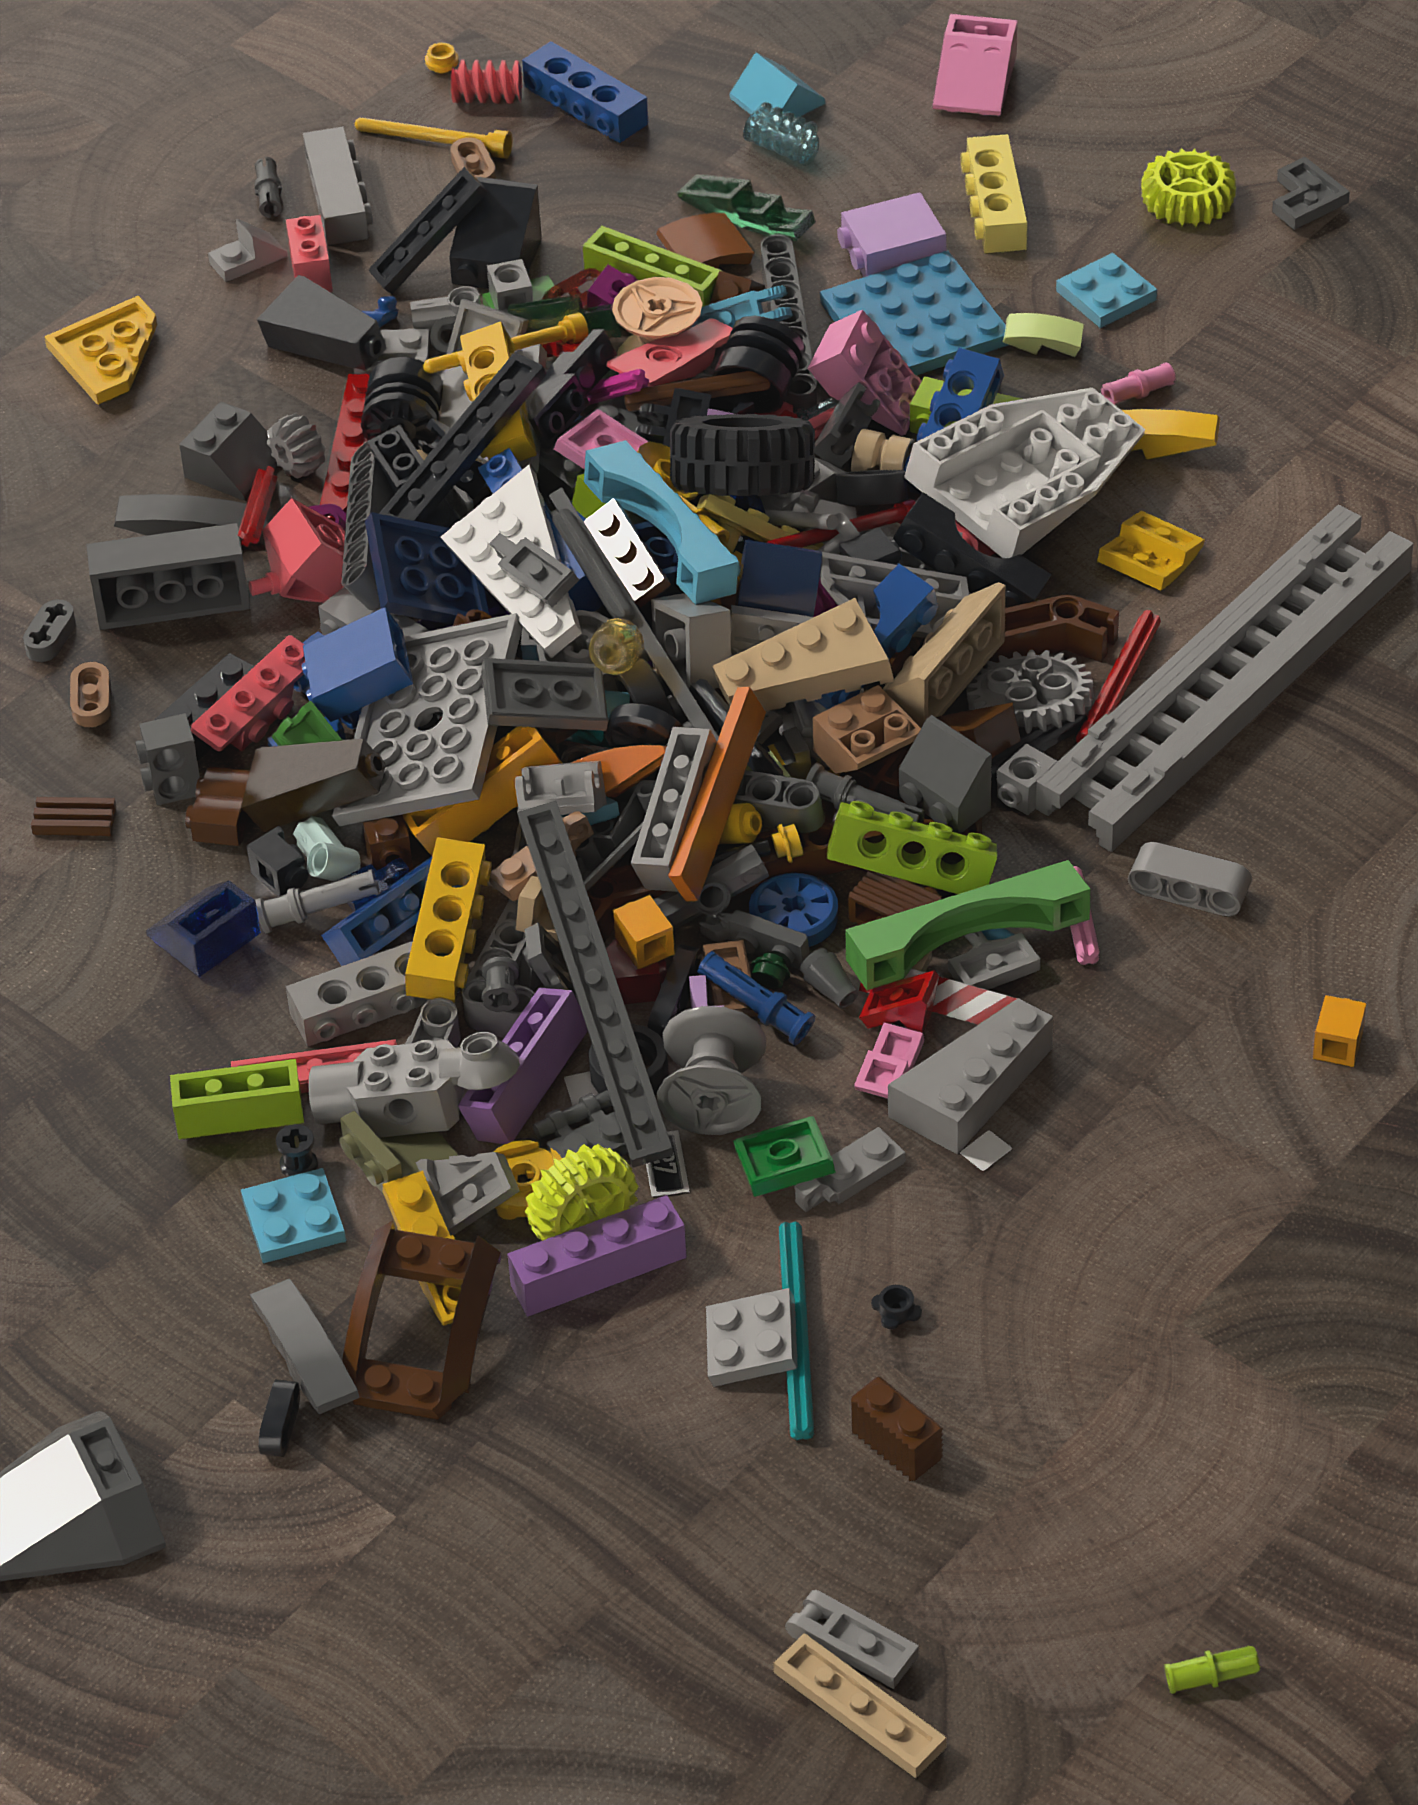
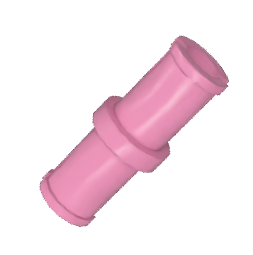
(1139, 383)

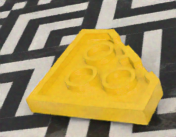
(106, 348)

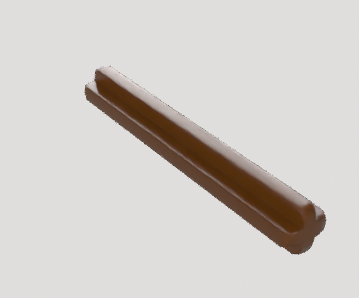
(717, 386)

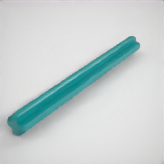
(798, 1379)

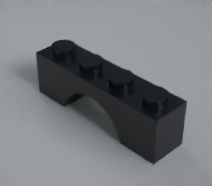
(933, 538)

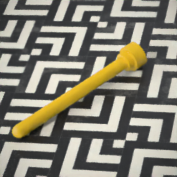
(496, 143)
(571, 329)

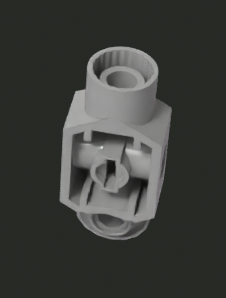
(410, 1085)

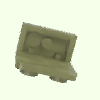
(392, 1156)

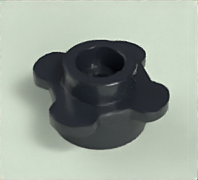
(896, 1297)

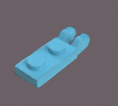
(746, 305)

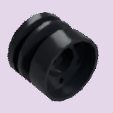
(766, 349)
(404, 396)

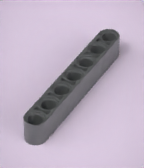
(777, 270)
(366, 494)

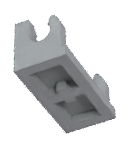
(572, 785)

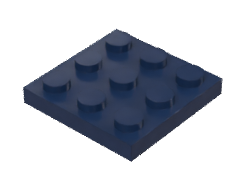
(419, 572)

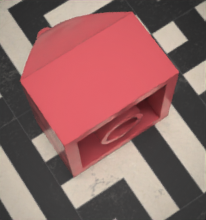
(302, 555)

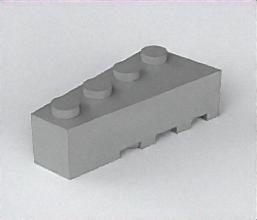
(972, 1076)

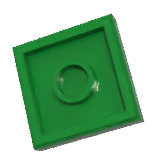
(784, 1156)

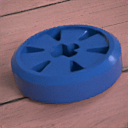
(794, 892)

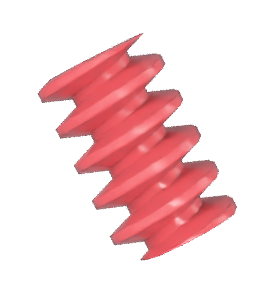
(486, 82)

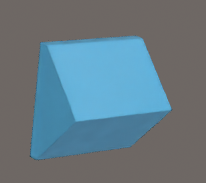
(773, 83)

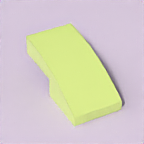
(1032, 330)

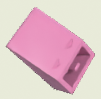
(975, 64)
(859, 352)

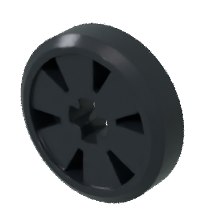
(639, 725)

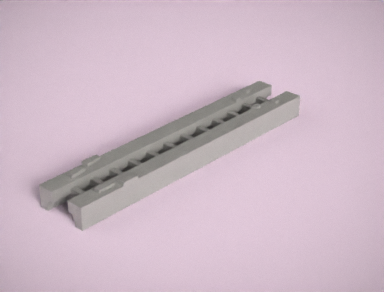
(1321, 561)

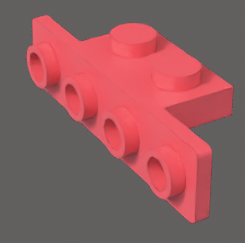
(255, 700)

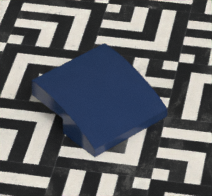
(779, 578)

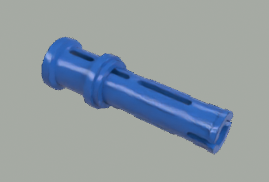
(770, 1006)

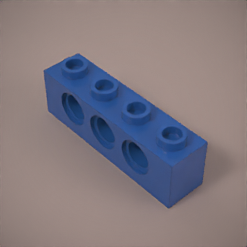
(585, 92)
(966, 371)
(380, 918)

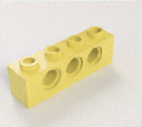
(995, 194)

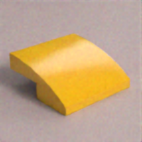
(1151, 550)

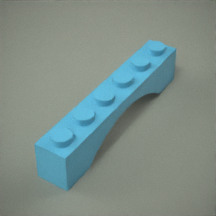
(704, 564)

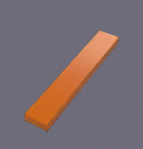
(717, 794)

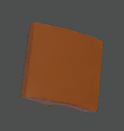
(706, 239)

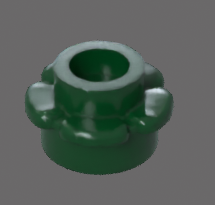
(770, 971)

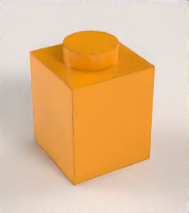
(643, 932)
(1339, 1030)

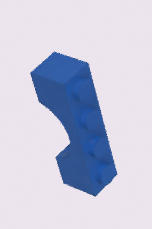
(903, 606)

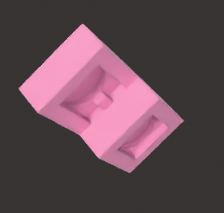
(891, 1058)

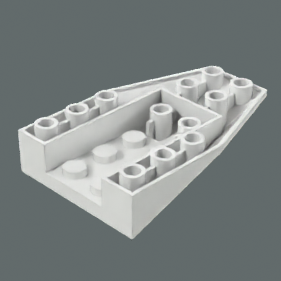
(1023, 464)

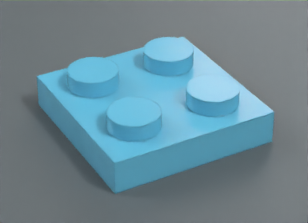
(1106, 290)
(293, 1215)

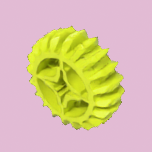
(1188, 187)
(580, 1191)

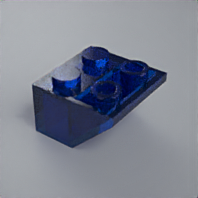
(208, 927)

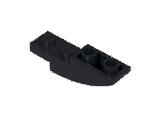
(567, 383)
(398, 462)

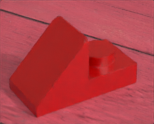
(903, 1000)

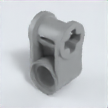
(437, 1022)

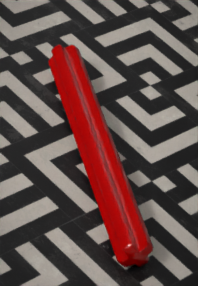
(257, 506)
(1122, 670)

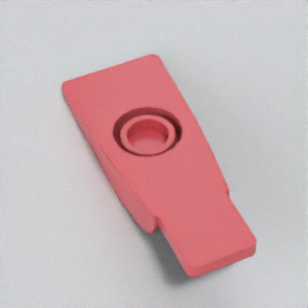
(675, 356)

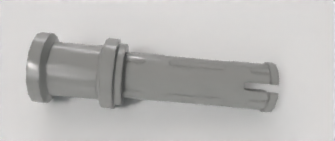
(298, 904)

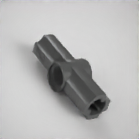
(728, 878)

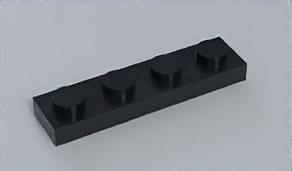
(428, 230)

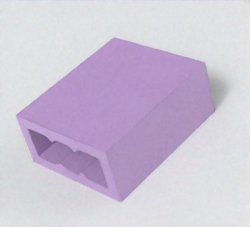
(890, 234)

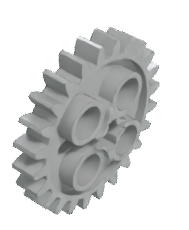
(1038, 685)

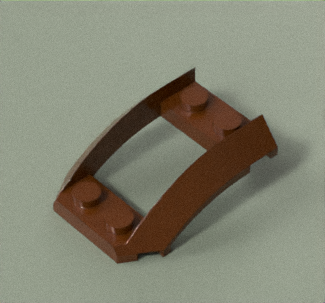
(431, 1261)

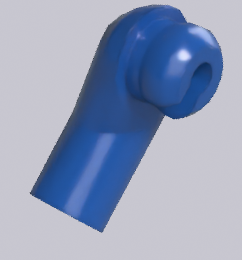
(386, 312)

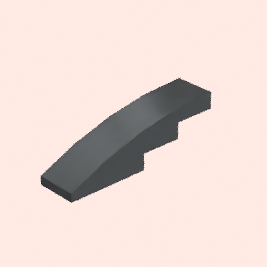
(173, 513)
(304, 1346)

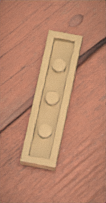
(860, 1705)

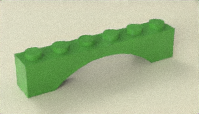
(1037, 899)

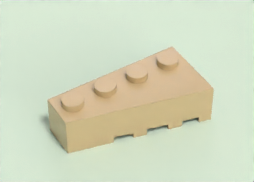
(809, 660)

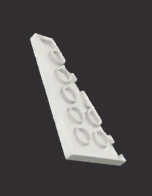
(516, 513)

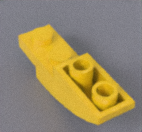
(417, 1212)

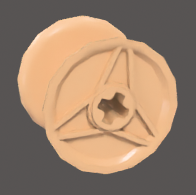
(655, 310)

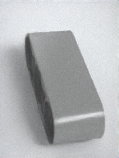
(1190, 879)

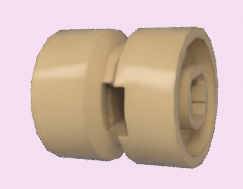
(876, 452)

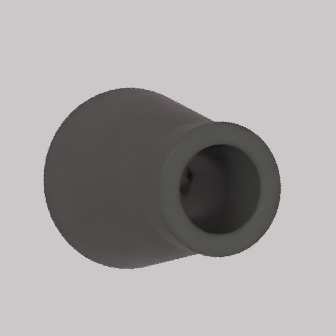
(827, 976)

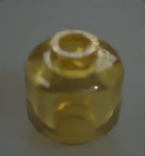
(616, 646)

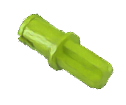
(1212, 1668)

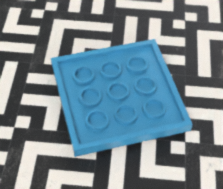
(922, 310)

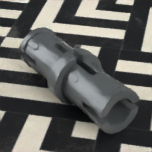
(268, 187)

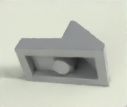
(250, 252)

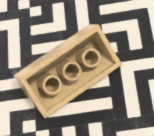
(951, 655)

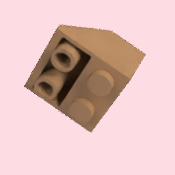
(861, 730)

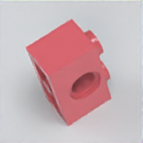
(309, 250)

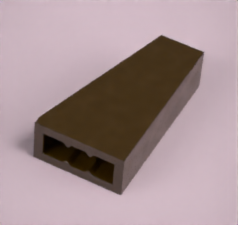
(309, 779)

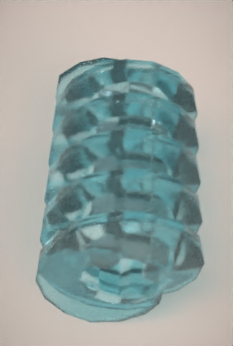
(783, 133)

